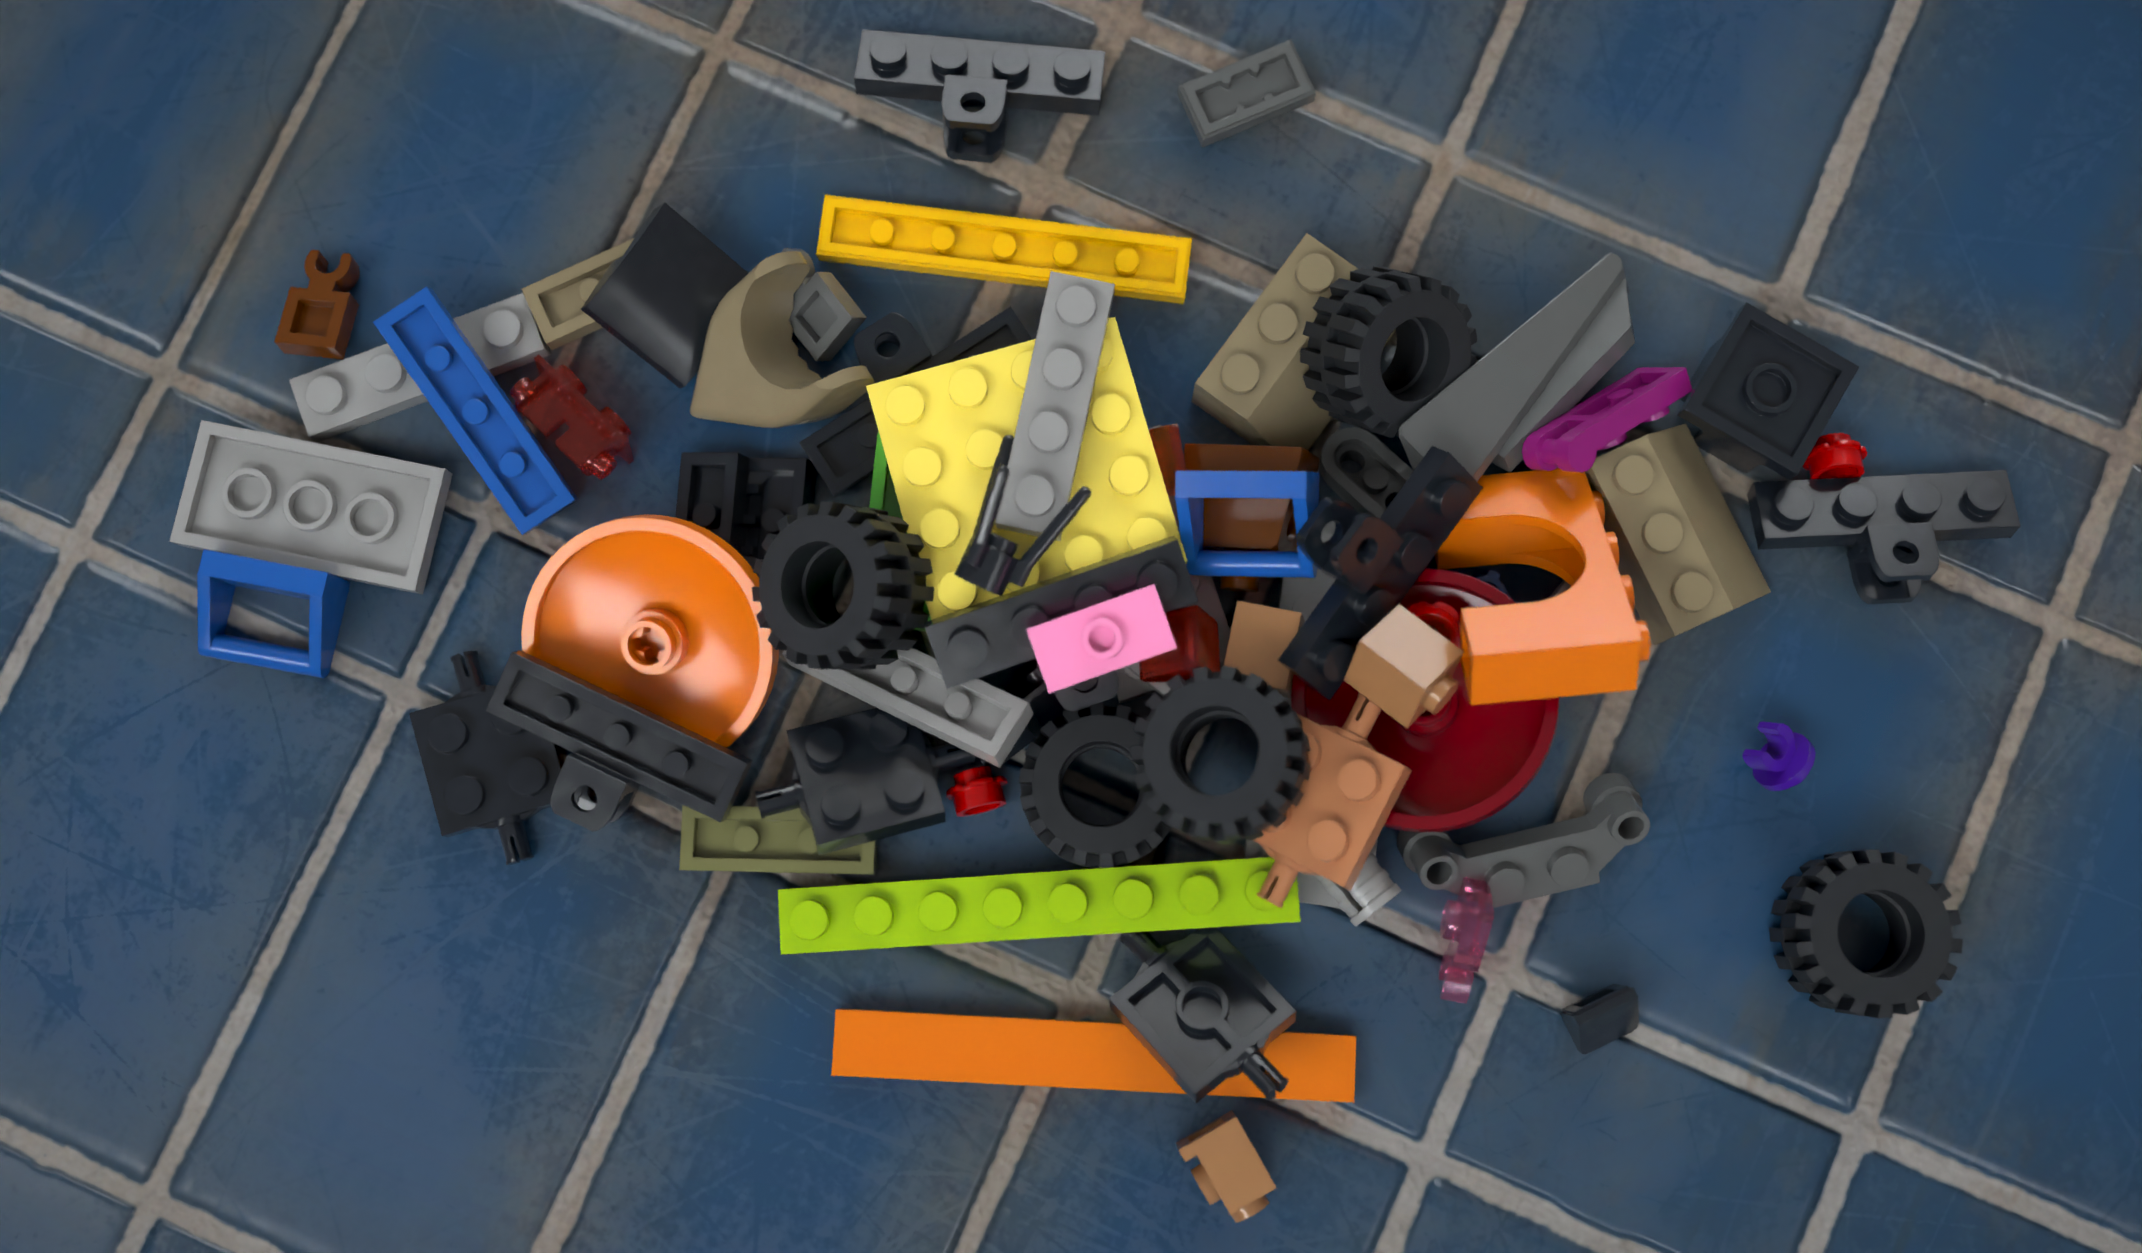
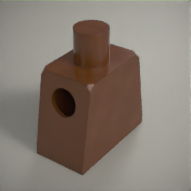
(1248, 522)

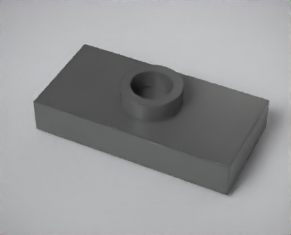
(1246, 93)

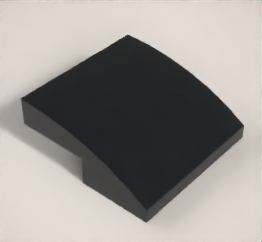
(665, 294)
(742, 495)

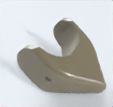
(752, 365)

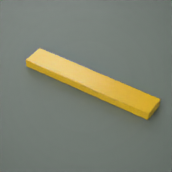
(1001, 247)

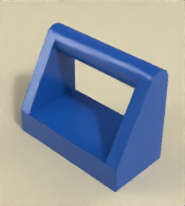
(1194, 486)
(216, 585)

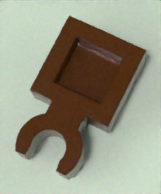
(320, 317)

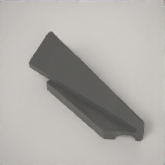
(1528, 375)

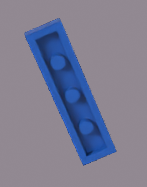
(475, 410)

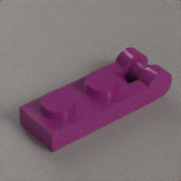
(1604, 419)

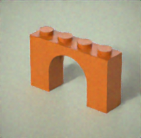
(1556, 645)

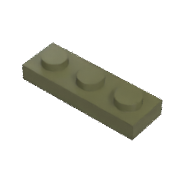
(764, 845)

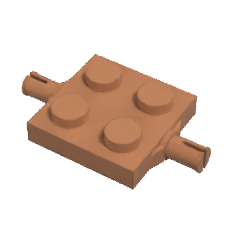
(1341, 806)

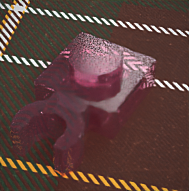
(1467, 928)

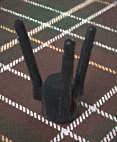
(989, 557)

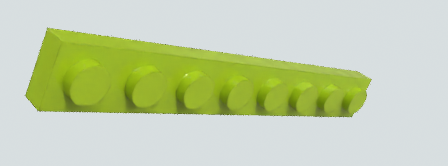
(1030, 906)

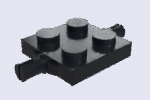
(482, 765)
(863, 779)
(1203, 1011)

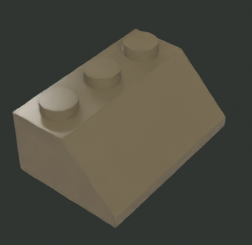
(1257, 373)
(1674, 533)

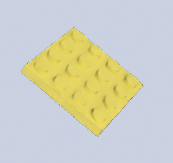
(941, 447)

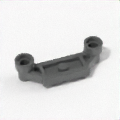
(1537, 858)

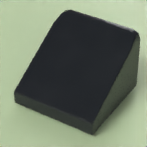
(1602, 1017)

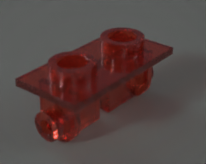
(592, 434)

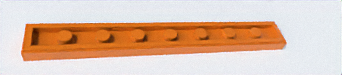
(1063, 1055)

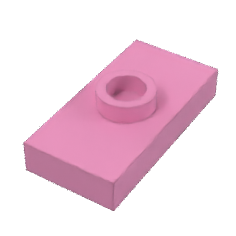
(1101, 638)

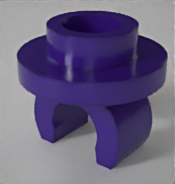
(1782, 760)

